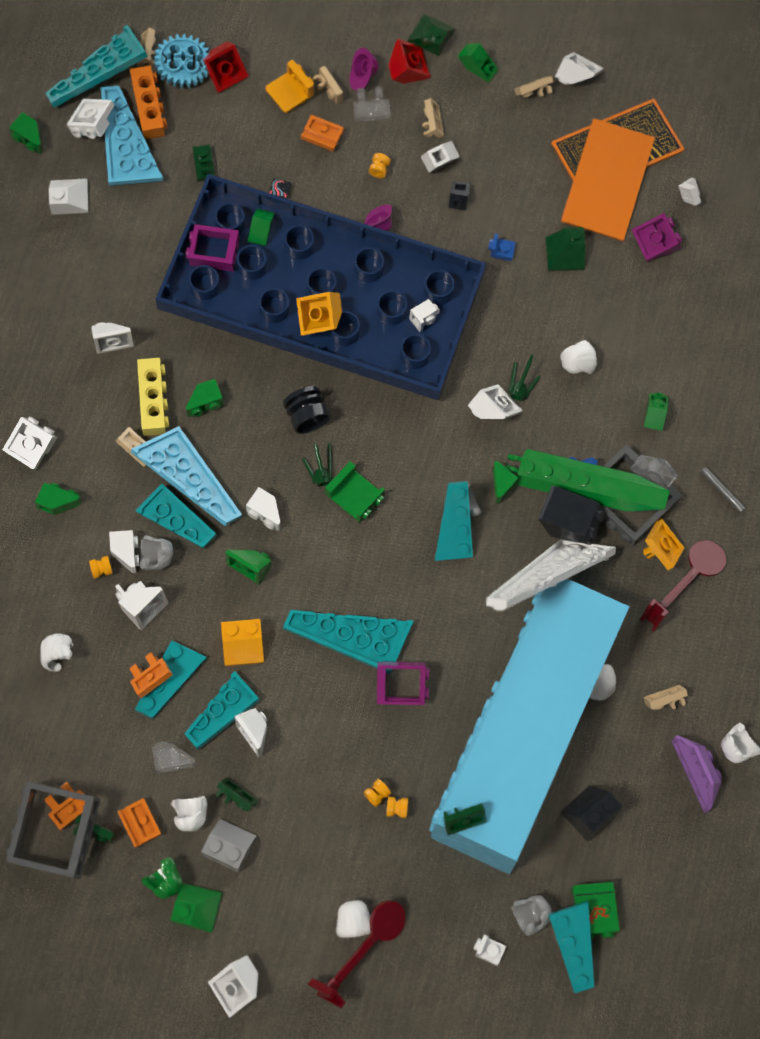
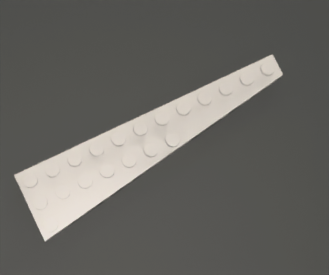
(548, 569)

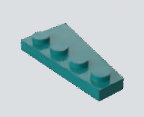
(175, 516)
(455, 528)
(183, 665)
(232, 700)
(574, 940)

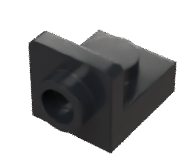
(459, 195)

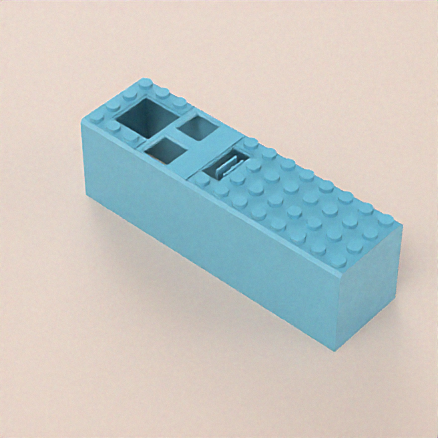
(529, 721)

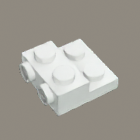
(90, 118)
(30, 442)

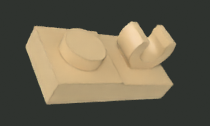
(147, 42)
(326, 79)
(539, 84)
(433, 114)
(129, 440)
(667, 696)

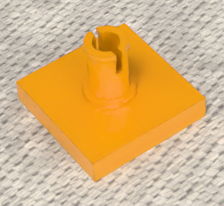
(663, 544)

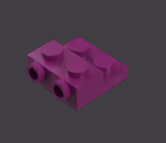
(657, 237)

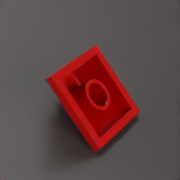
(408, 63)
(225, 66)

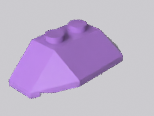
(699, 770)

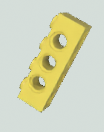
(152, 424)

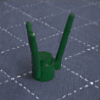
(518, 391)
(322, 476)

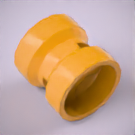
(379, 165)
(100, 567)
(377, 792)
(397, 807)

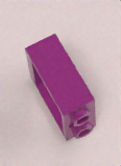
(225, 264)
(402, 700)

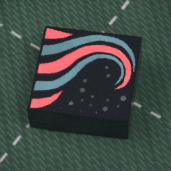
(280, 188)

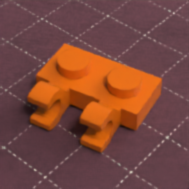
(152, 677)
(66, 812)

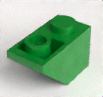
(478, 61)
(26, 131)
(204, 398)
(656, 411)
(56, 500)

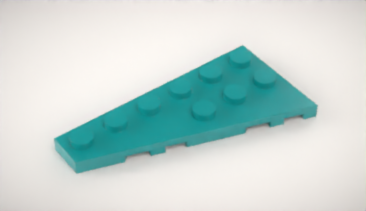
(101, 65)
(354, 636)

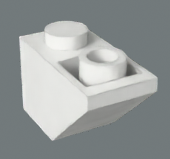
(440, 156)
(264, 507)
(123, 548)

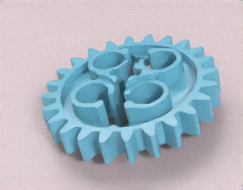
(182, 60)

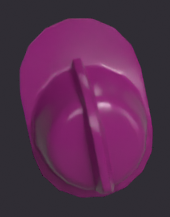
(363, 68)
(380, 217)

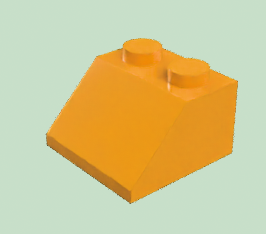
(319, 312)
(242, 642)

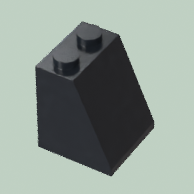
(571, 516)
(591, 811)

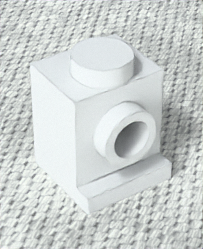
(423, 314)

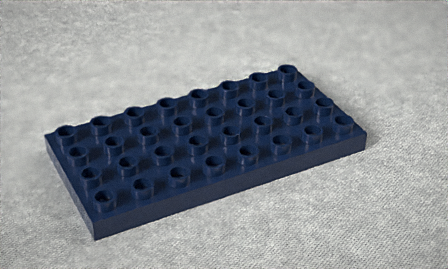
(320, 253)

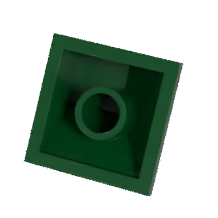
(431, 34)
(566, 249)

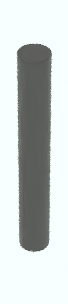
(722, 489)

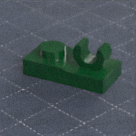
(203, 162)
(237, 794)
(464, 819)
(102, 834)

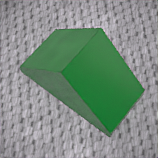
(260, 227)
(503, 481)

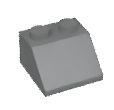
(228, 845)

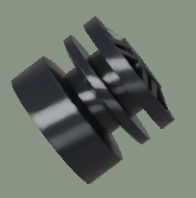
(307, 409)

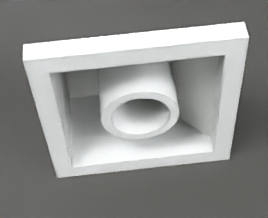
(576, 68)
(68, 196)
(111, 337)
(494, 404)
(143, 604)
(253, 728)
(235, 985)

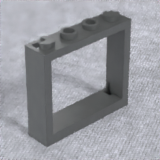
(619, 526)
(82, 838)

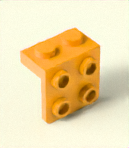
(291, 88)

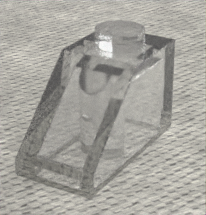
(171, 758)

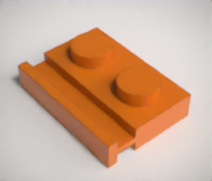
(322, 133)
(139, 823)

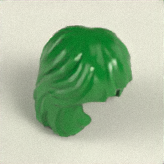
(165, 881)

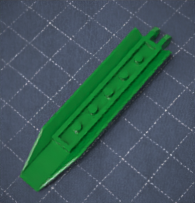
(598, 483)

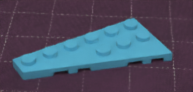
(126, 148)
(182, 466)

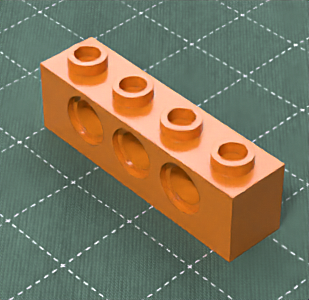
(150, 127)

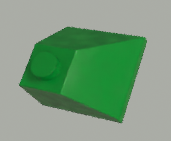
(249, 563)
(196, 908)

